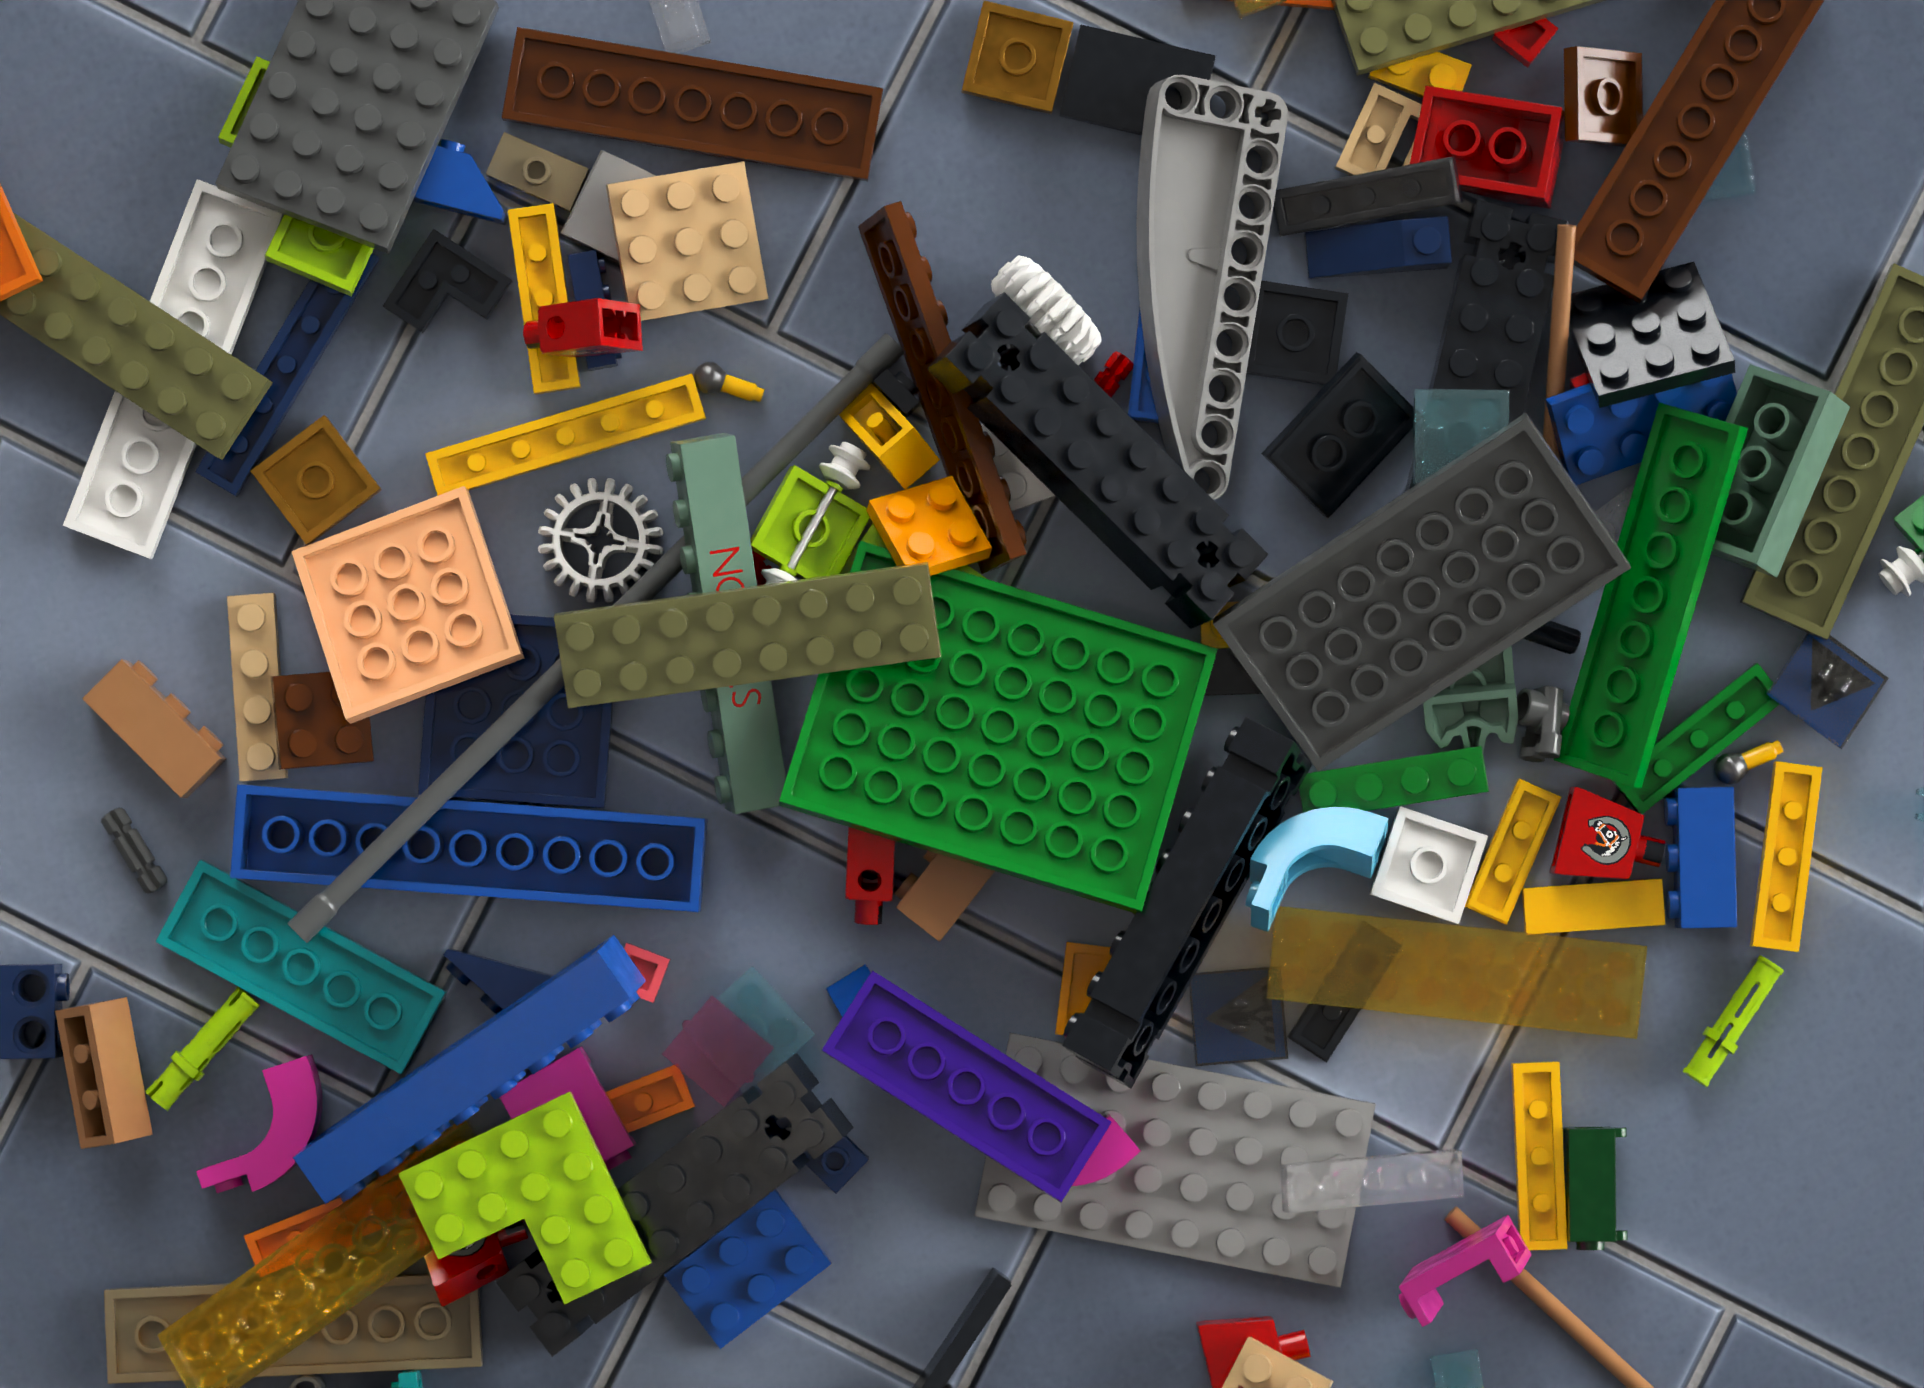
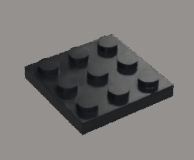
(1652, 344)

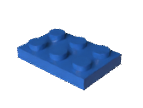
(747, 1268)

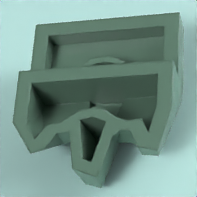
(1476, 705)

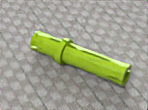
(196, 1055)
(1702, 1068)

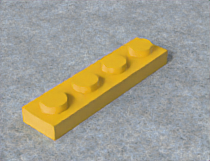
(541, 284)
(1786, 856)
(1539, 1155)

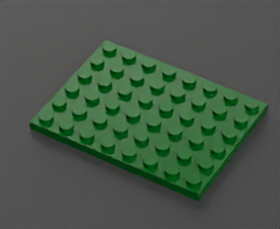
(1022, 749)

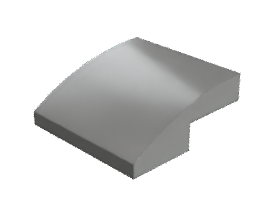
(591, 217)

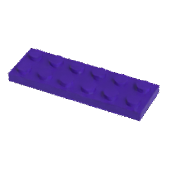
(966, 1086)

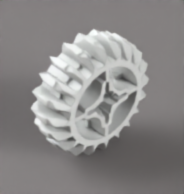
(1048, 307)
(562, 534)

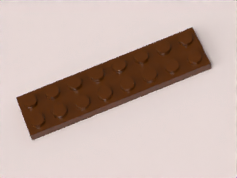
(692, 104)
(1687, 139)
(923, 335)

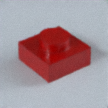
(1526, 41)

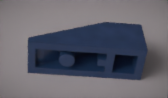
(1379, 248)

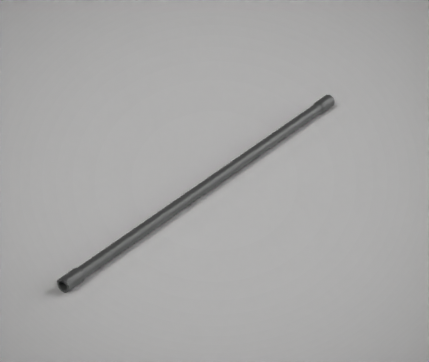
(326, 904)

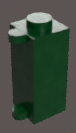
(1591, 1185)

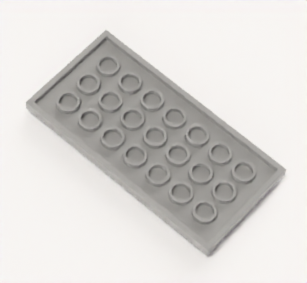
(1203, 1170)

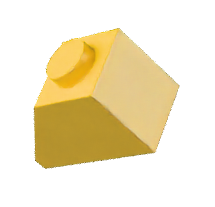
(889, 436)

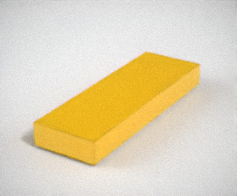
(1512, 851)
(1593, 906)

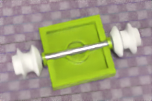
(810, 522)

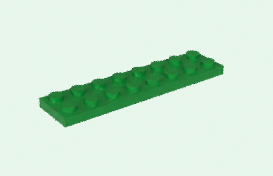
(1651, 605)

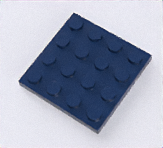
(550, 760)

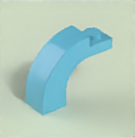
(1309, 841)

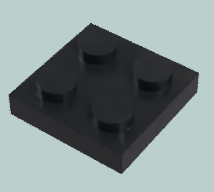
(1297, 333)

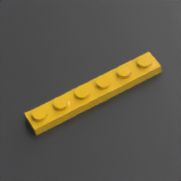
(566, 435)

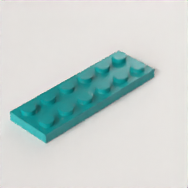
(320, 982)

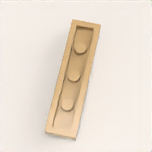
(254, 662)

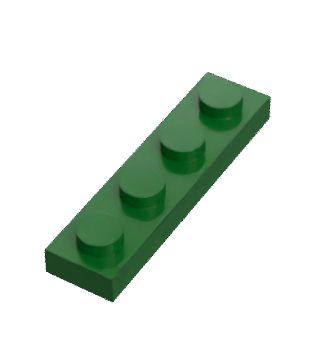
(1702, 736)
(1397, 781)

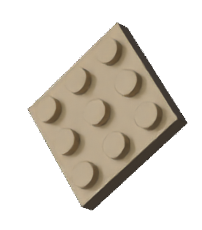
(687, 241)

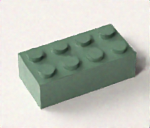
(1778, 468)

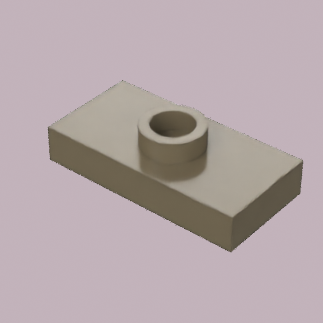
(537, 172)

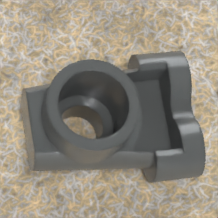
(1544, 717)

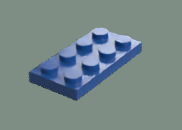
(1614, 437)

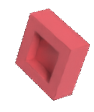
(651, 967)

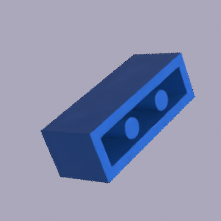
(1702, 857)

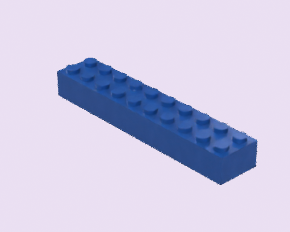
(474, 848)

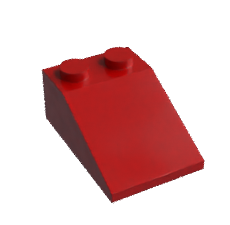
(1498, 143)

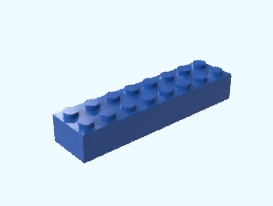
(463, 1074)

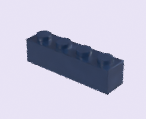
(587, 283)

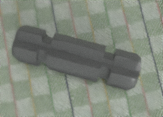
(134, 850)

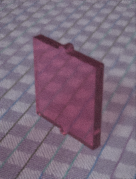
(718, 1051)

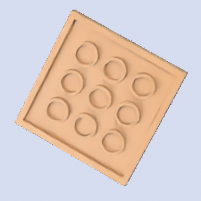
(407, 604)

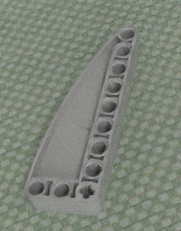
(1186, 227)

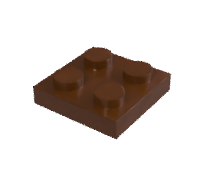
(1602, 95)
(313, 725)

